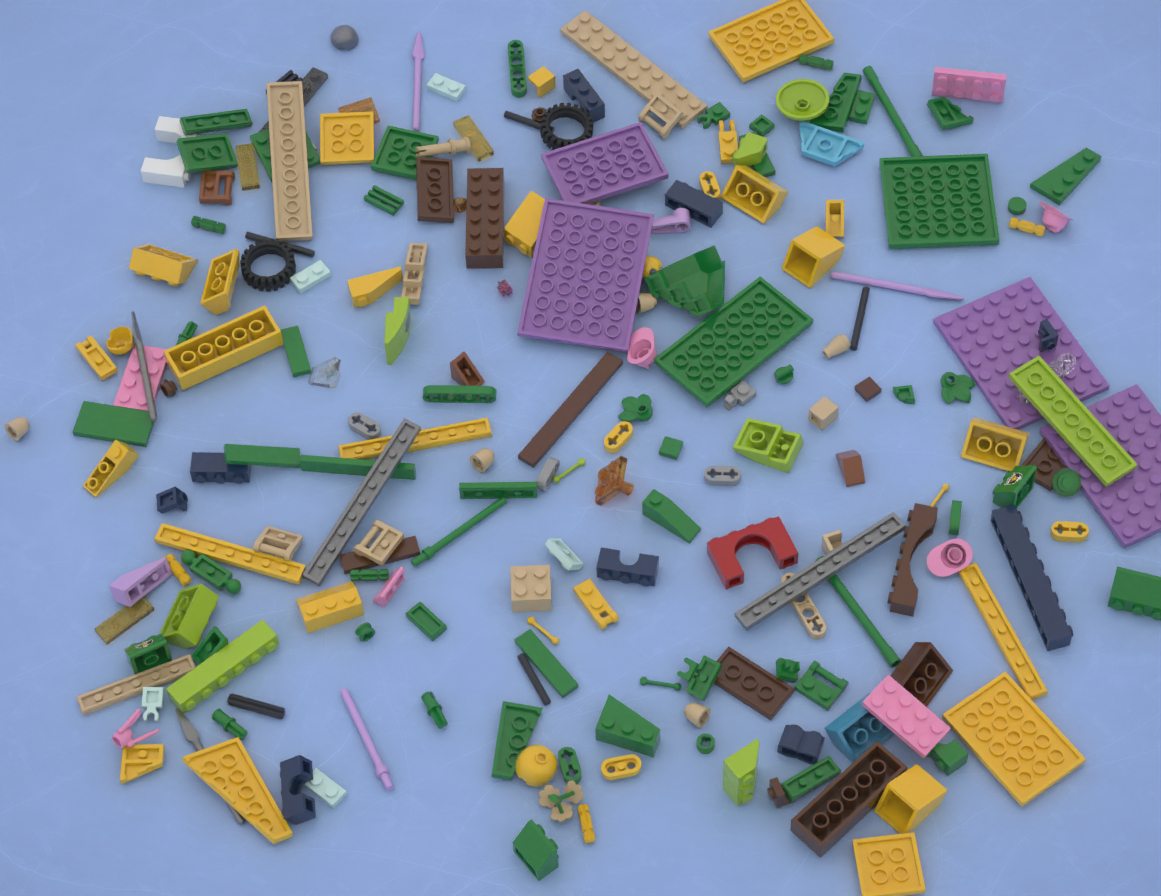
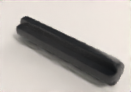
(256, 706)

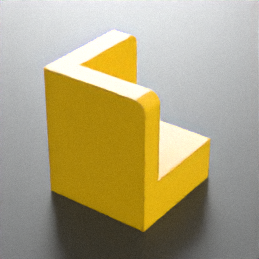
(543, 80)

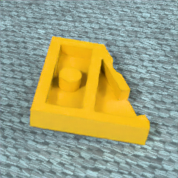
(140, 760)

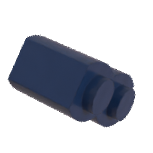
(801, 744)

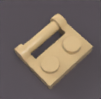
(665, 111)
(280, 538)
(382, 546)

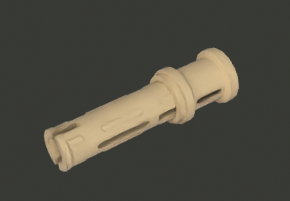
(451, 146)

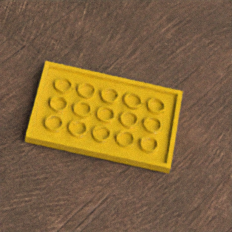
(770, 38)
(1013, 739)

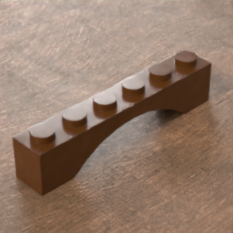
(905, 592)

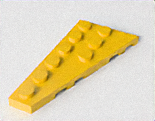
(236, 779)

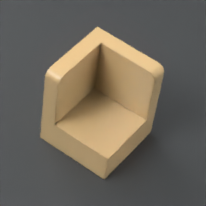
(823, 413)
(831, 541)

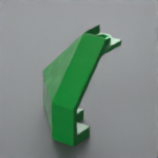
(691, 282)

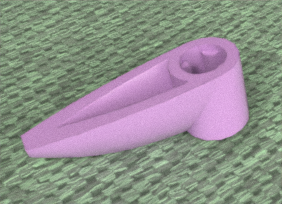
(674, 223)

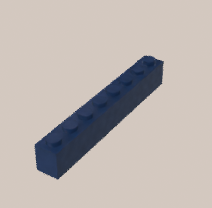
(1031, 577)

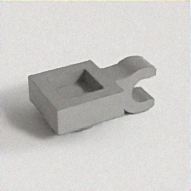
(739, 394)

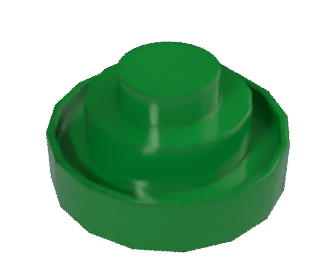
(1066, 482)

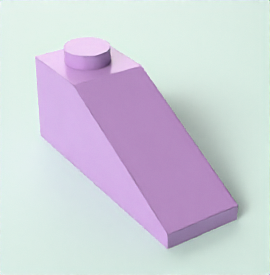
(139, 582)

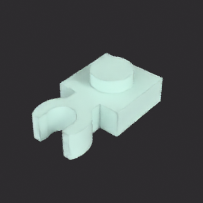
(152, 700)

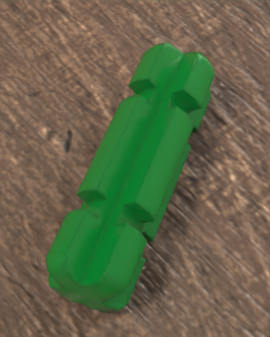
(816, 62)
(208, 224)
(369, 575)

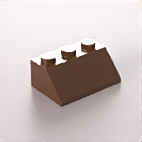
(922, 671)

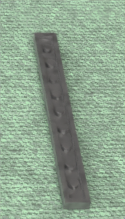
(361, 502)
(819, 571)

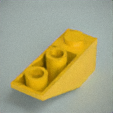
(111, 467)

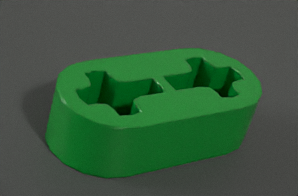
(955, 517)
(574, 765)

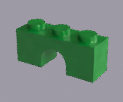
(948, 757)

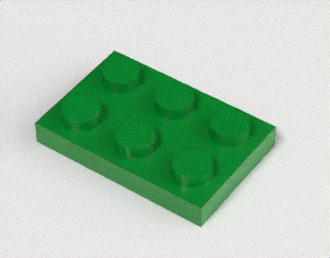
(206, 153)

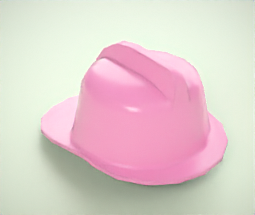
(1053, 218)
(642, 348)
(949, 557)

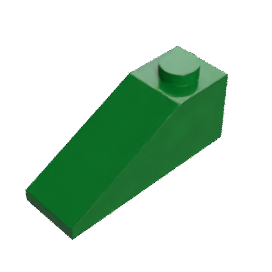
(669, 516)

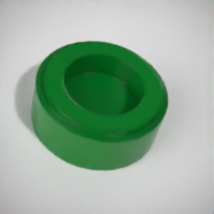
(1017, 206)

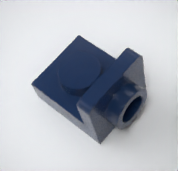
(1048, 336)
(171, 499)

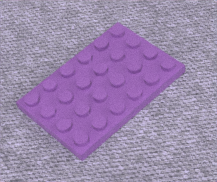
(605, 165)

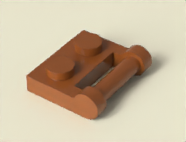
(210, 187)

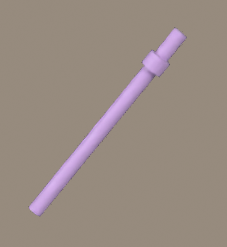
(381, 770)

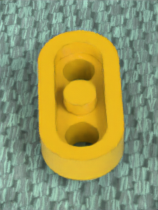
(620, 767)

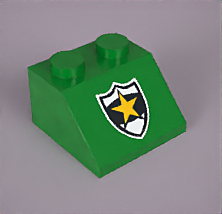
(1015, 486)
(148, 653)

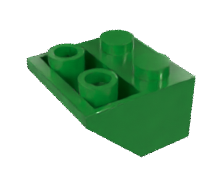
(536, 850)

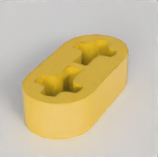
(706, 188)
(615, 435)
(1069, 531)

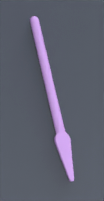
(418, 55)
(895, 286)

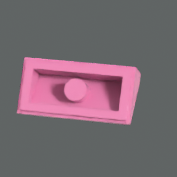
(390, 587)

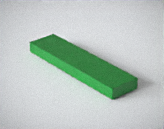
(215, 122)
(262, 455)
(493, 490)
(546, 663)

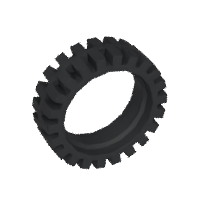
(565, 112)
(263, 249)

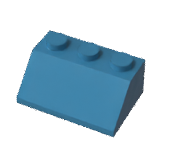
(856, 731)

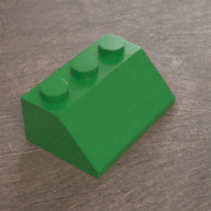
(1136, 593)

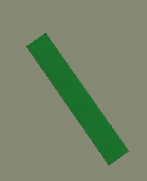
(351, 466)

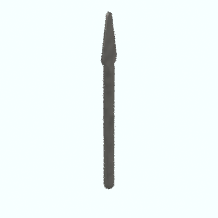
(144, 369)
(192, 736)

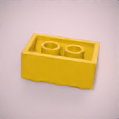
(753, 193)
(161, 264)
(221, 282)
(994, 444)
(330, 606)

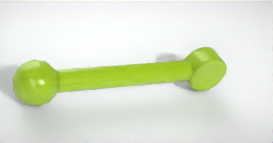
(581, 462)

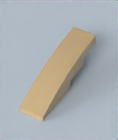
(414, 272)

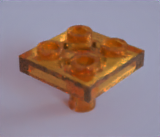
(612, 481)

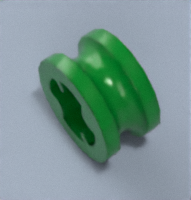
(365, 632)
(703, 749)

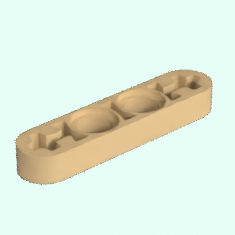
(807, 604)

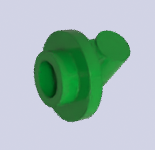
(784, 374)

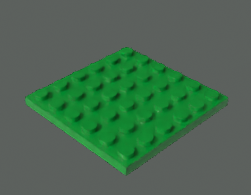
(938, 201)

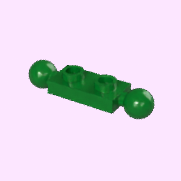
(211, 572)

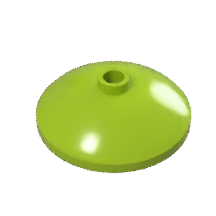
(802, 99)

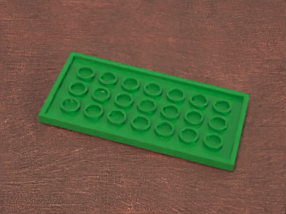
(733, 341)

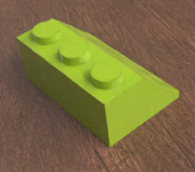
(189, 616)
(741, 773)

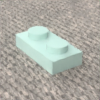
(446, 87)
(310, 276)
(564, 554)
(325, 789)

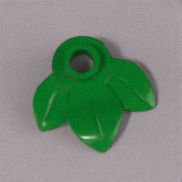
(958, 389)
(636, 409)

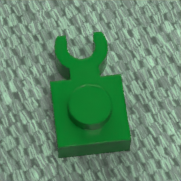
(713, 115)

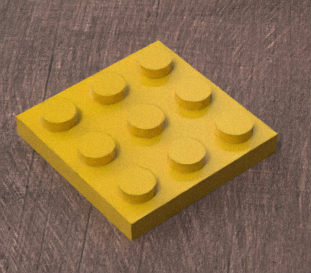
(346, 138)
(888, 865)

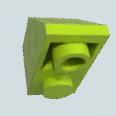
(750, 150)

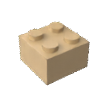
(531, 588)

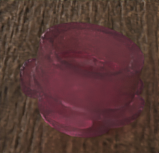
(504, 288)

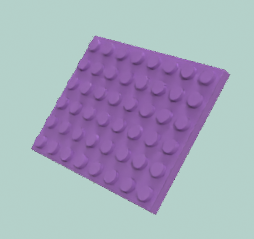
(586, 275)
(1002, 335)
(1133, 502)

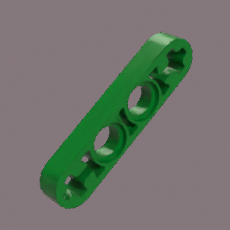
(517, 68)
(459, 394)

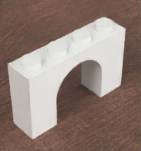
(170, 171)

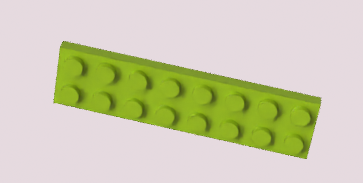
(1072, 421)

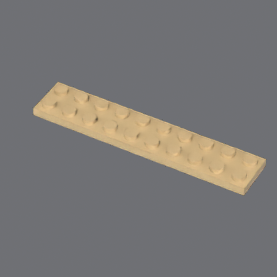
(630, 65)
(289, 161)

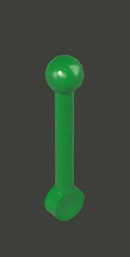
(644, 681)

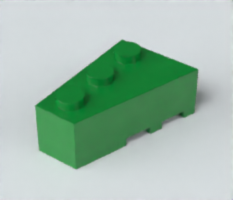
(626, 729)

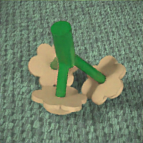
(550, 796)

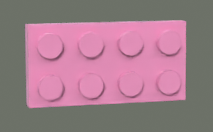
(969, 84)
(131, 390)
(905, 716)

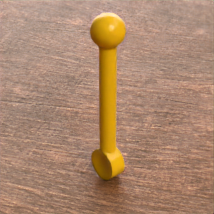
(945, 487)
(531, 621)

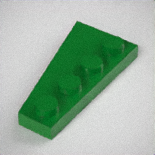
(840, 103)
(513, 735)

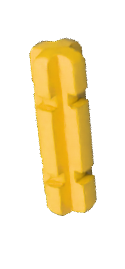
(1026, 226)
(178, 570)
(586, 823)

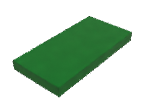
(113, 424)

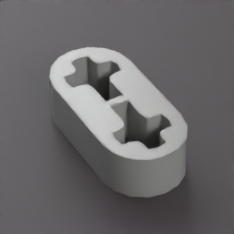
(366, 423)
(547, 473)
(722, 476)

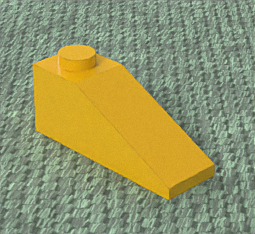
(369, 288)

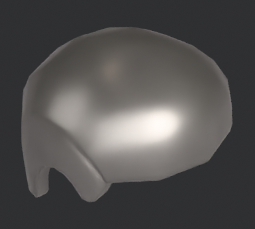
(344, 37)

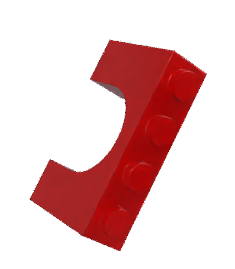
(768, 534)

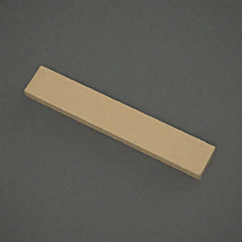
(133, 685)

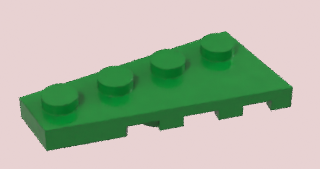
(1064, 178)

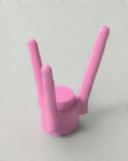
(124, 736)

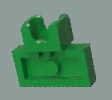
(701, 676)

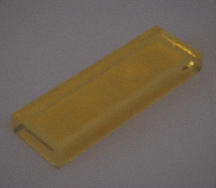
(479, 145)
(247, 167)
(123, 620)

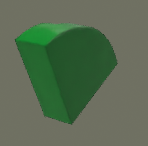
(904, 394)

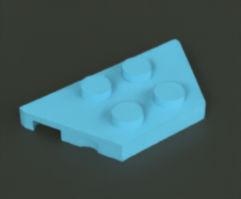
(827, 145)

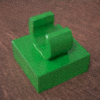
(787, 670)

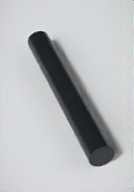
(518, 118)
(534, 679)

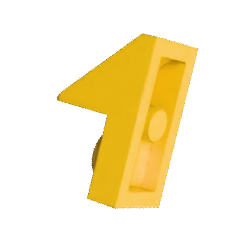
(834, 218)

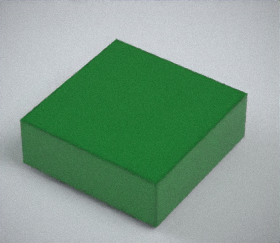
(761, 125)
(671, 448)

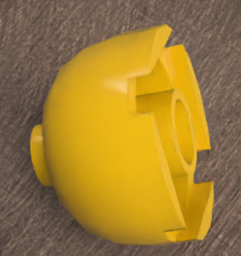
(536, 765)

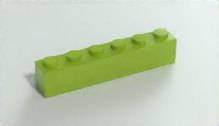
(222, 666)

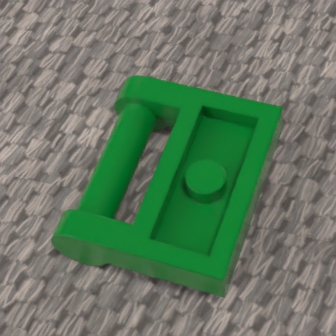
(817, 690)

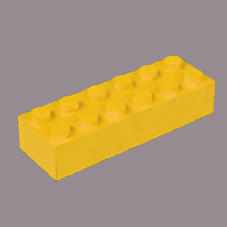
(223, 347)

